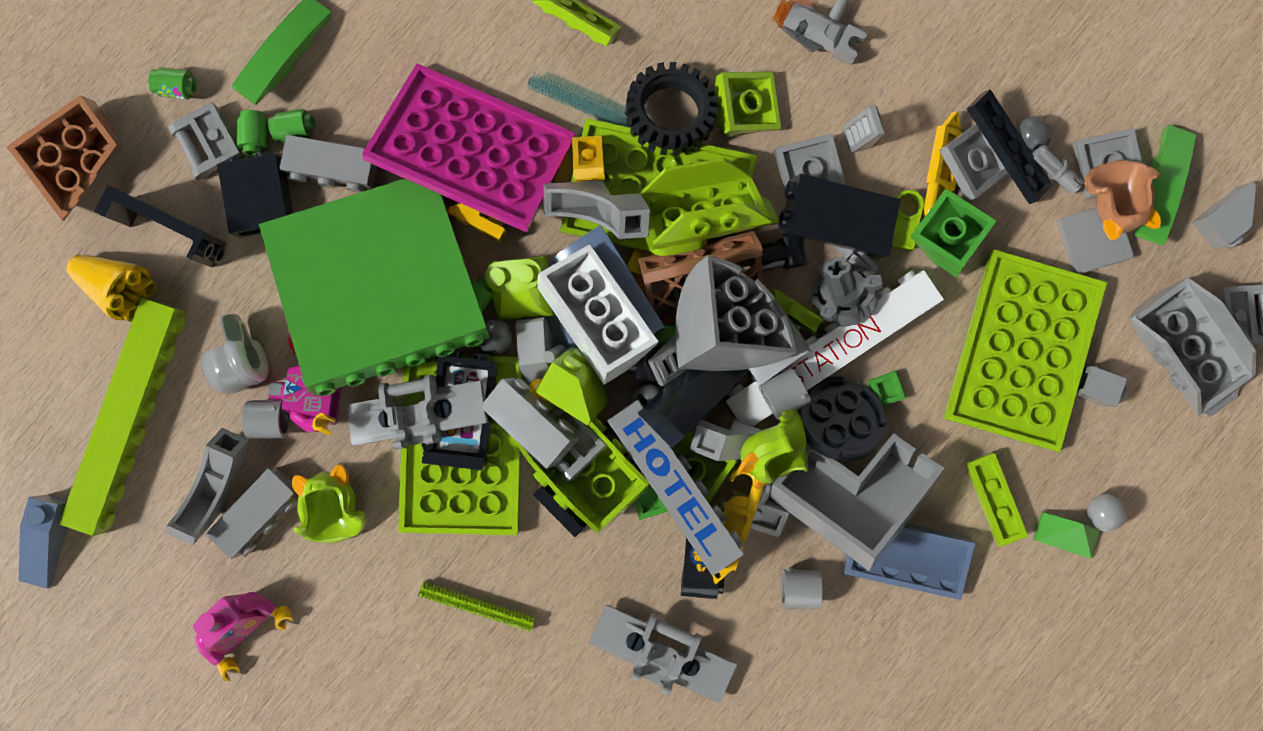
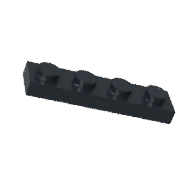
(1009, 146)

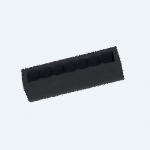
(687, 401)

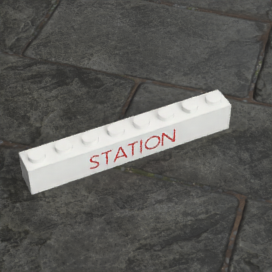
(844, 344)

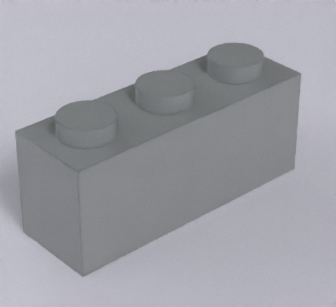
(327, 164)
(530, 421)
(254, 514)

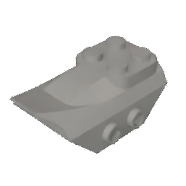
(1196, 344)

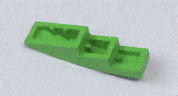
(280, 50)
(1173, 164)

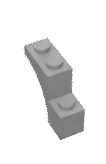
(590, 200)
(209, 493)

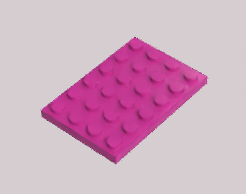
(469, 147)

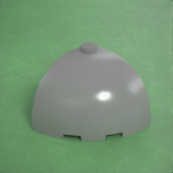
(728, 321)

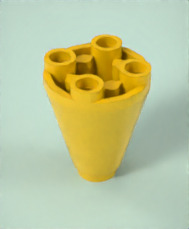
(112, 284)

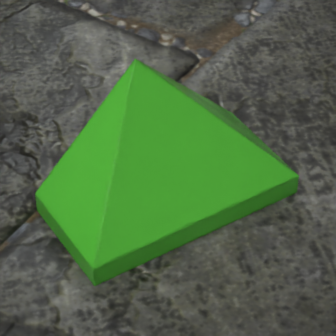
(1066, 534)

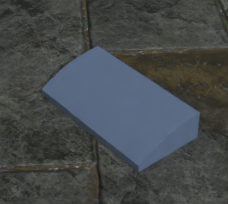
(613, 262)
(921, 561)

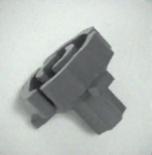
(844, 288)

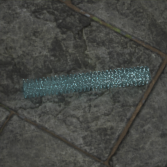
(575, 101)

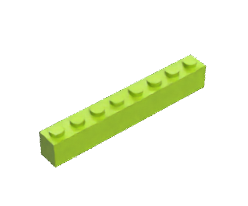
(123, 418)

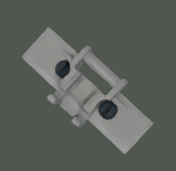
(418, 423)
(658, 662)

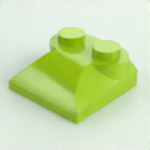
(746, 102)
(515, 287)

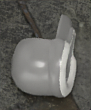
(236, 363)

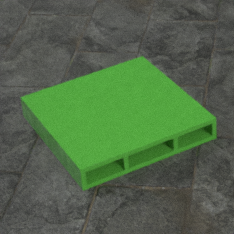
(372, 285)

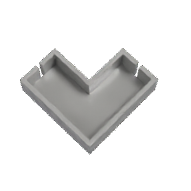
(860, 511)

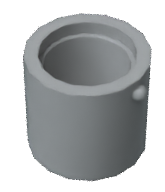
(784, 393)
(265, 419)
(801, 589)

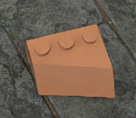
(66, 152)

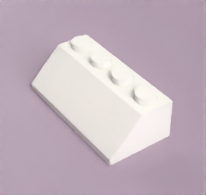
(596, 313)

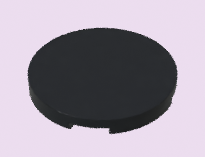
(843, 419)

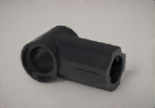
(785, 253)

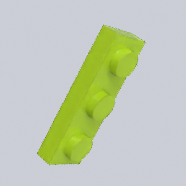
(582, 18)
(996, 499)

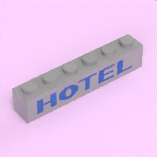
(678, 491)

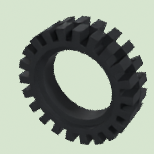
(674, 79)

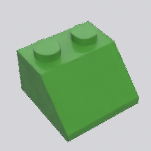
(952, 232)

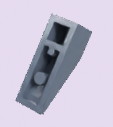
(41, 539)

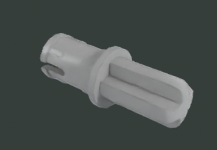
(1058, 169)
(858, 259)

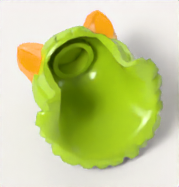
(775, 450)
(327, 507)

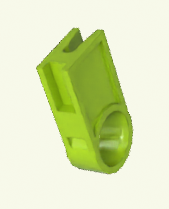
(907, 224)
(797, 312)

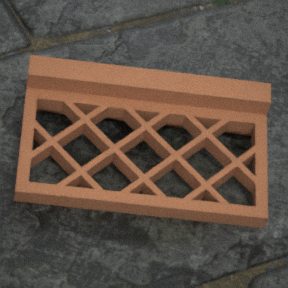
(673, 267)

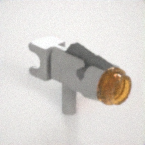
(820, 31)

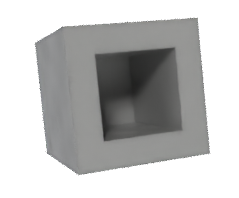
(1101, 387)

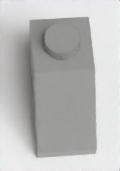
(1229, 217)

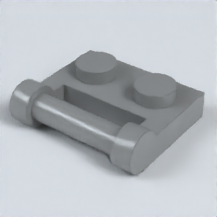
(213, 136)
(1242, 303)
(584, 450)

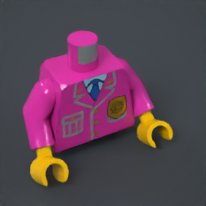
(304, 409)
(230, 623)

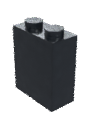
(253, 192)

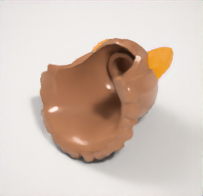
(1124, 196)

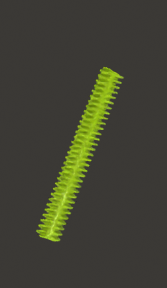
(476, 607)

